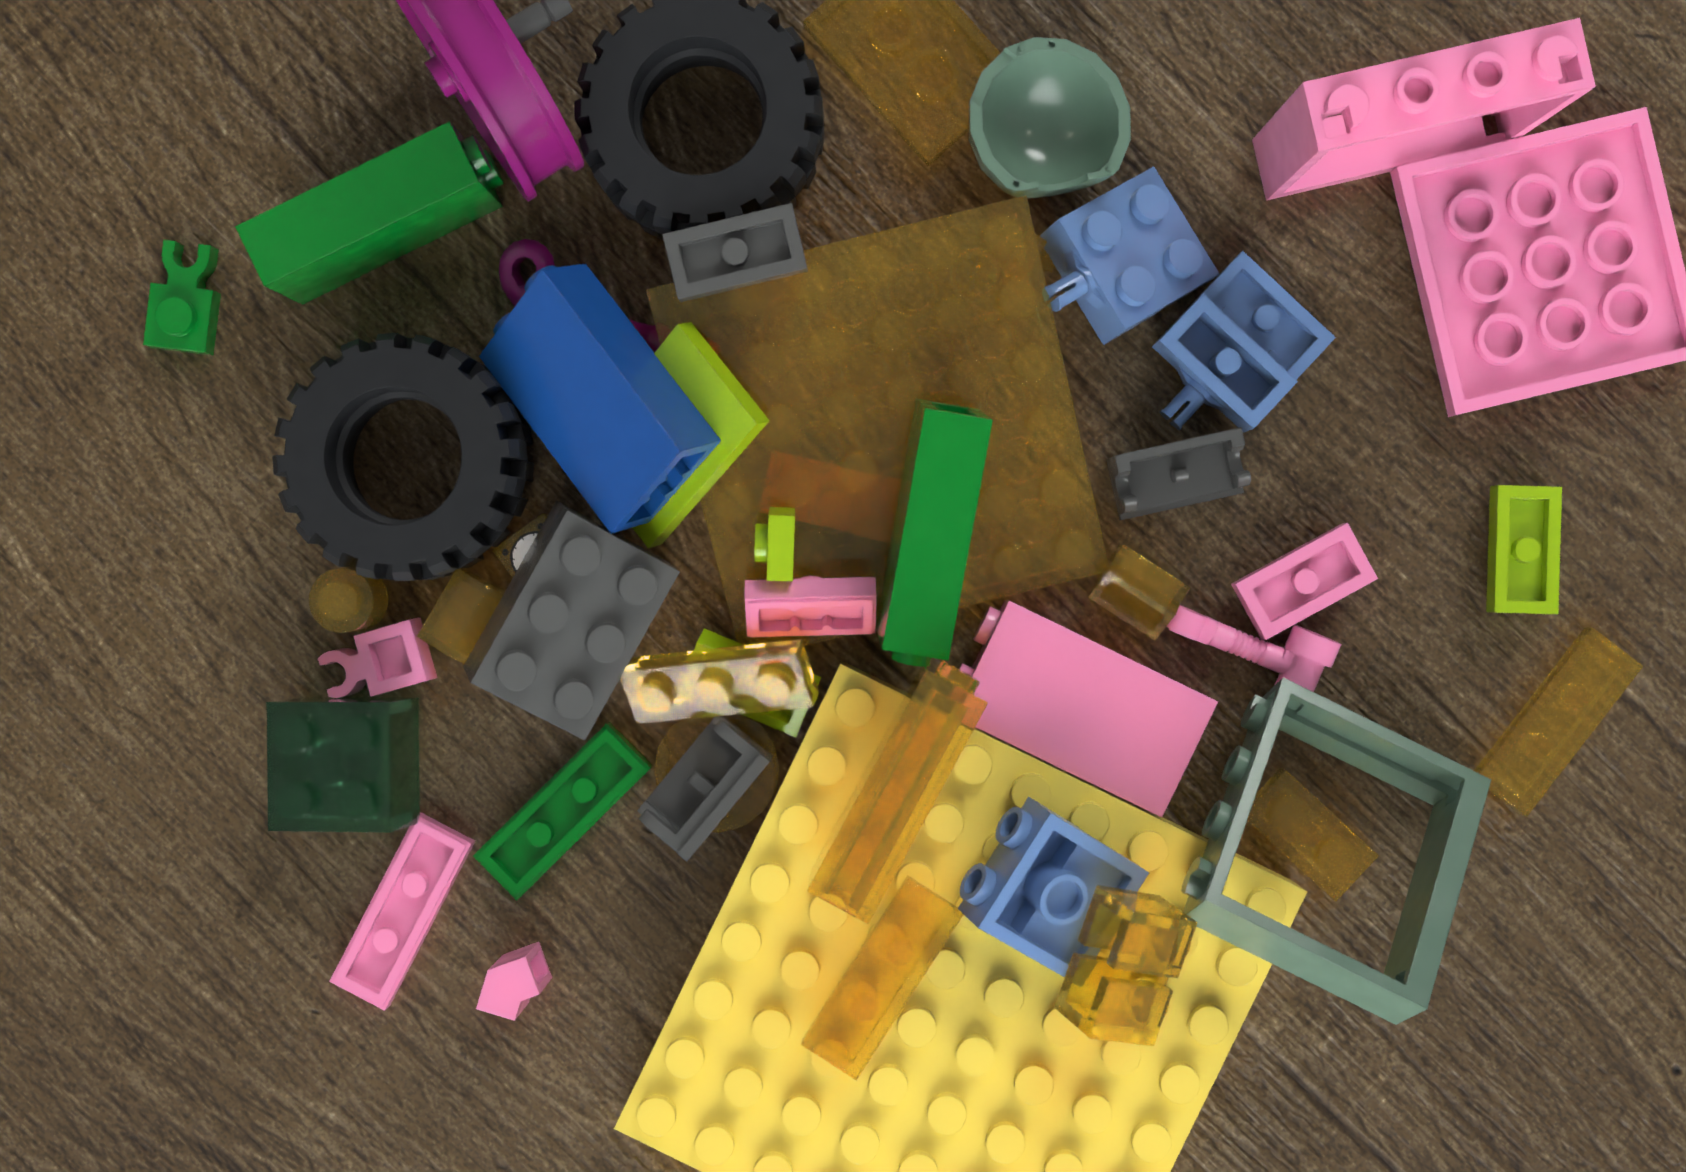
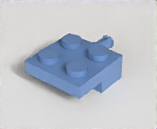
(1126, 256)
(1240, 346)

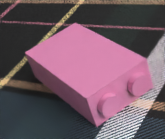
(1086, 707)

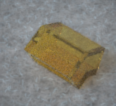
(1138, 592)
(461, 614)

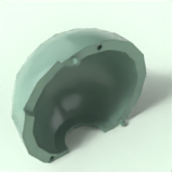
(1048, 119)

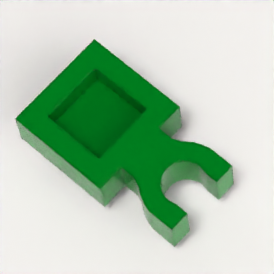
(182, 311)

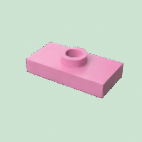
(810, 606)

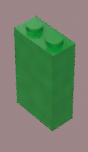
(372, 214)
(932, 531)

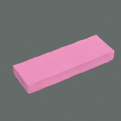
(402, 911)

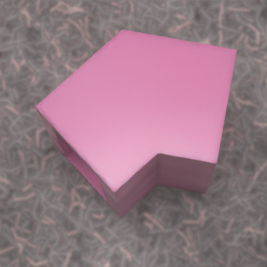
(514, 981)

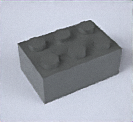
(570, 621)

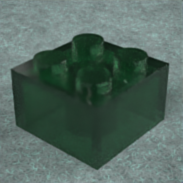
(343, 764)

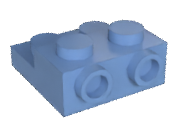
(1042, 884)

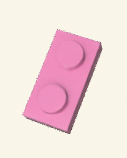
(1304, 581)

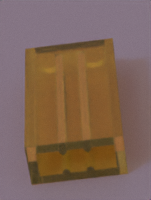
(897, 790)

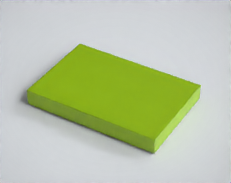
(724, 407)

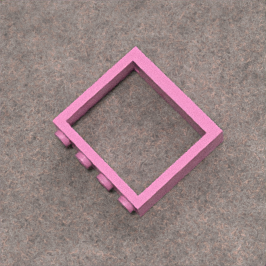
(1420, 108)

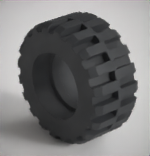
(686, 36)
(323, 445)

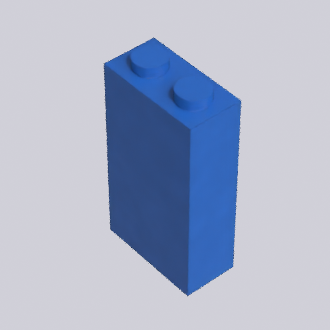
(597, 396)

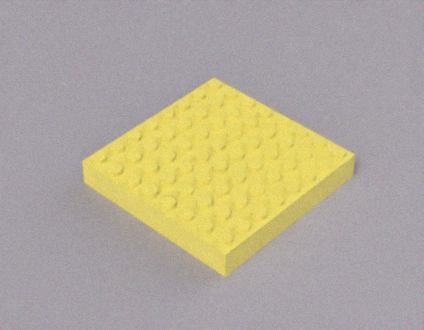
(979, 1056)

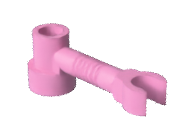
(1298, 661)

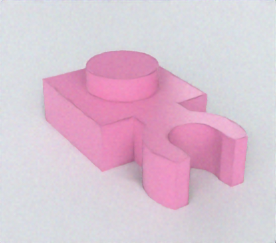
(385, 660)

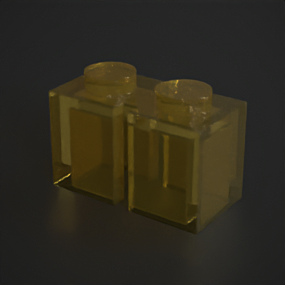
(1127, 992)

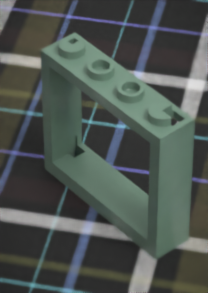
(1437, 879)

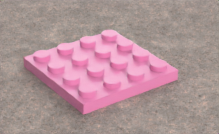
(1545, 261)

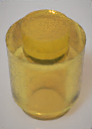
(347, 601)

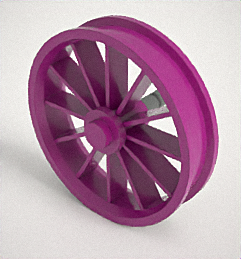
(489, 73)

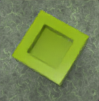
(776, 543)

